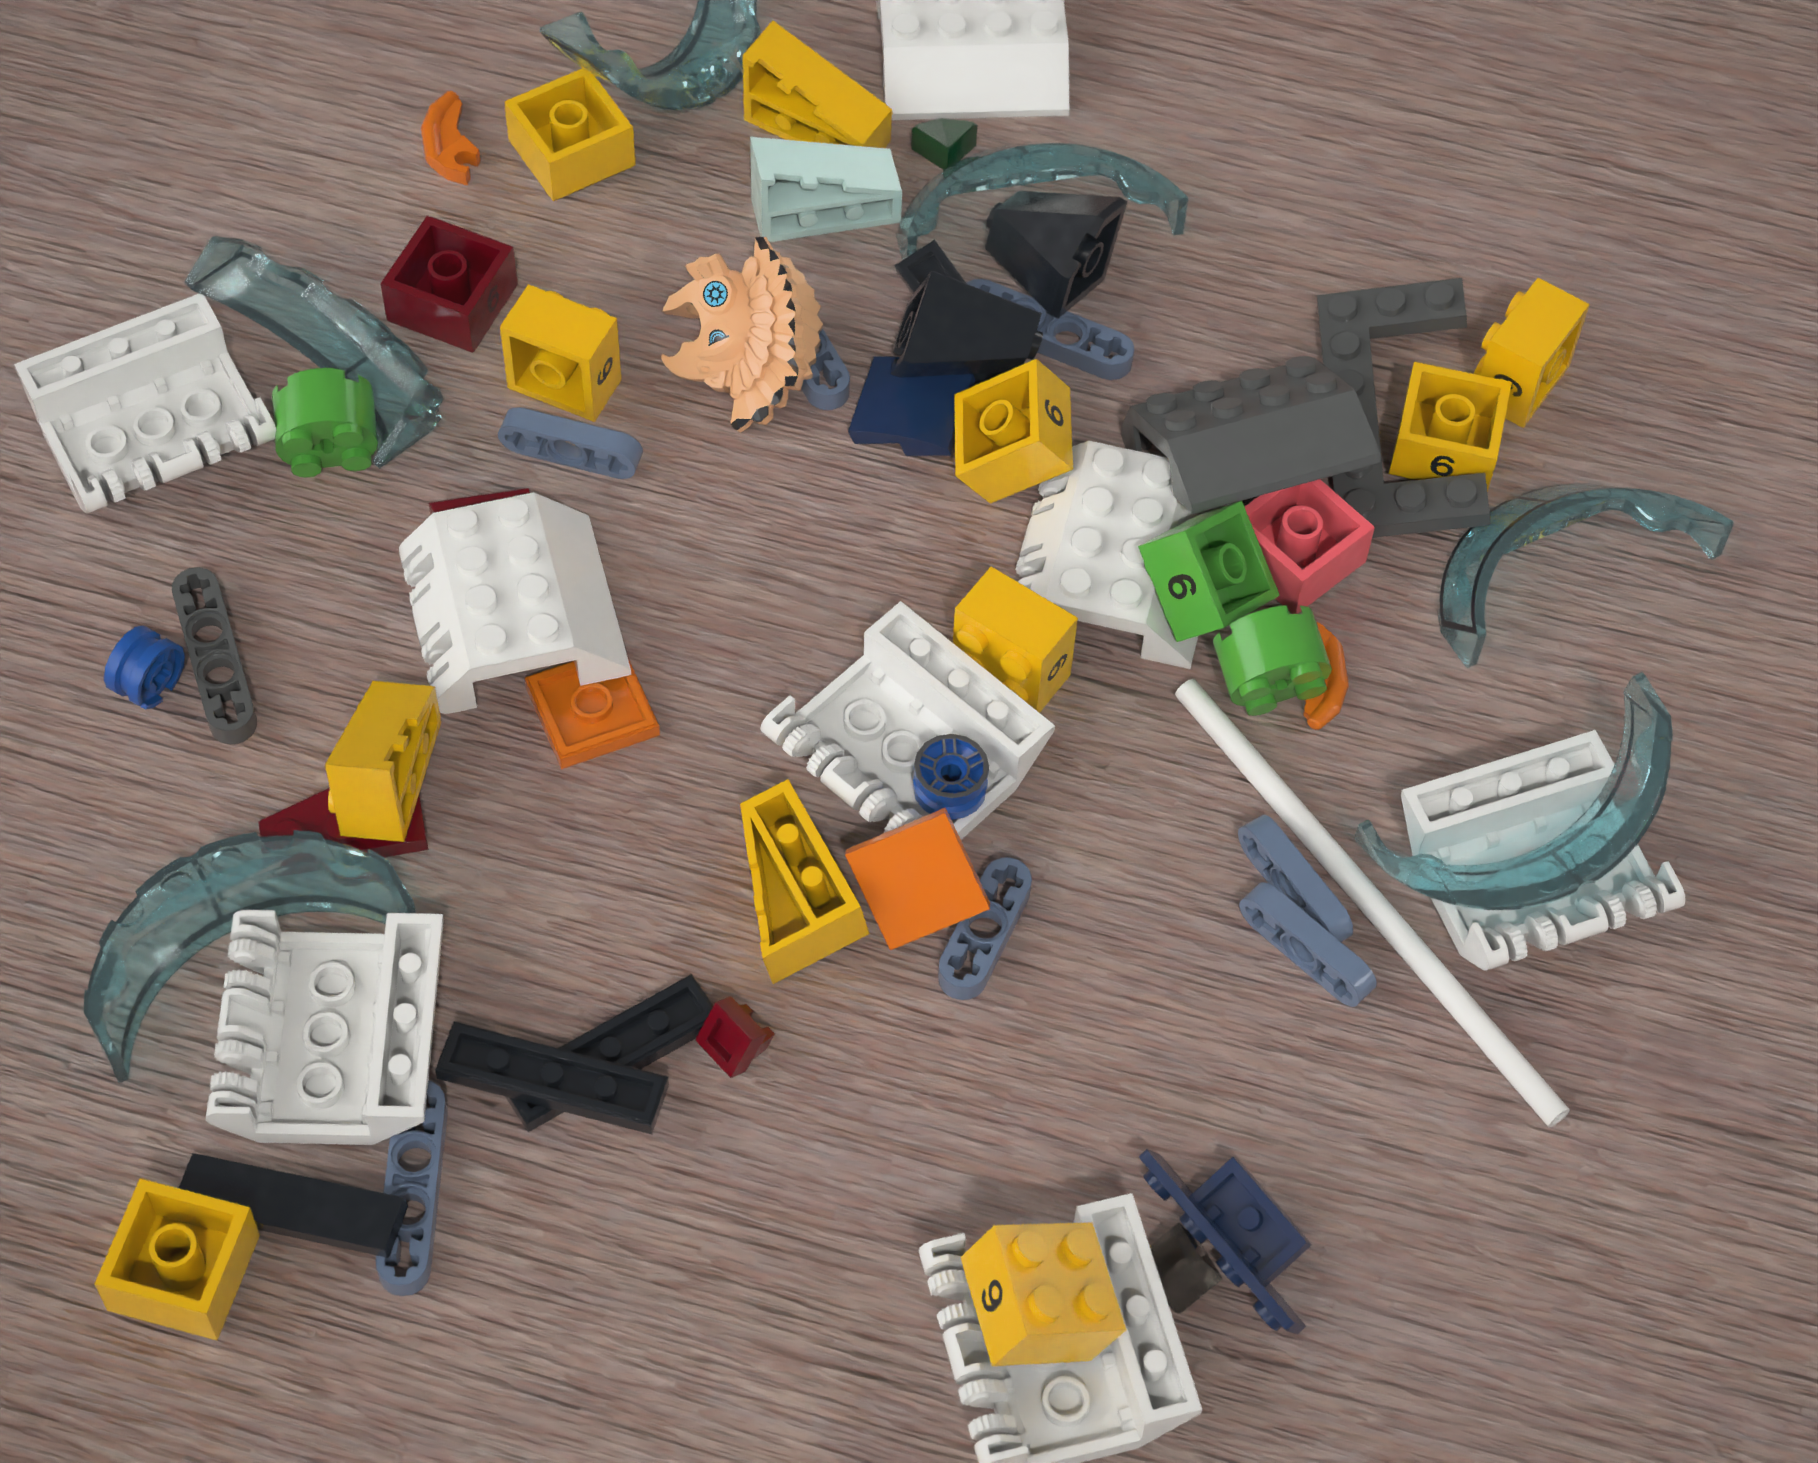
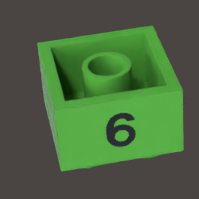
(1209, 571)

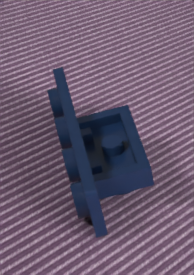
(1242, 1225)

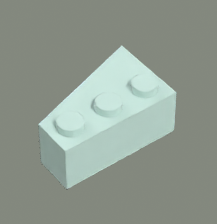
(821, 188)

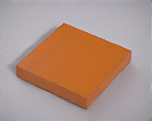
(590, 717)
(917, 879)

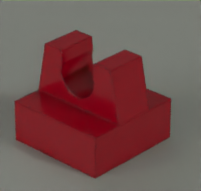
(733, 1036)

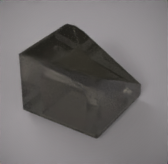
(1183, 1268)

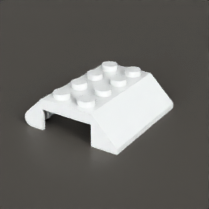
(974, 58)
(143, 402)
(1087, 540)
(509, 594)
(894, 701)
(1516, 808)
(327, 1031)
(1072, 1408)

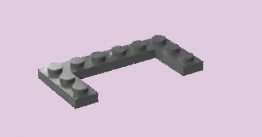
(1346, 328)

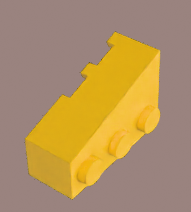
(806, 97)
(383, 760)
(797, 886)

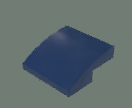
(908, 410)

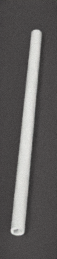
(1374, 905)

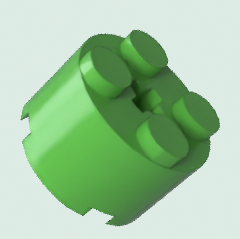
(324, 422)
(1273, 659)

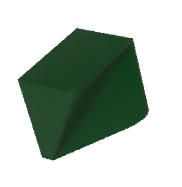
(944, 140)

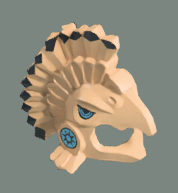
(754, 331)

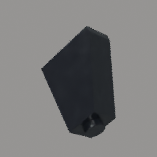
(1055, 243)
(962, 331)

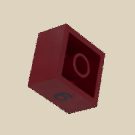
(449, 283)

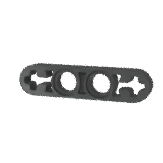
(214, 654)

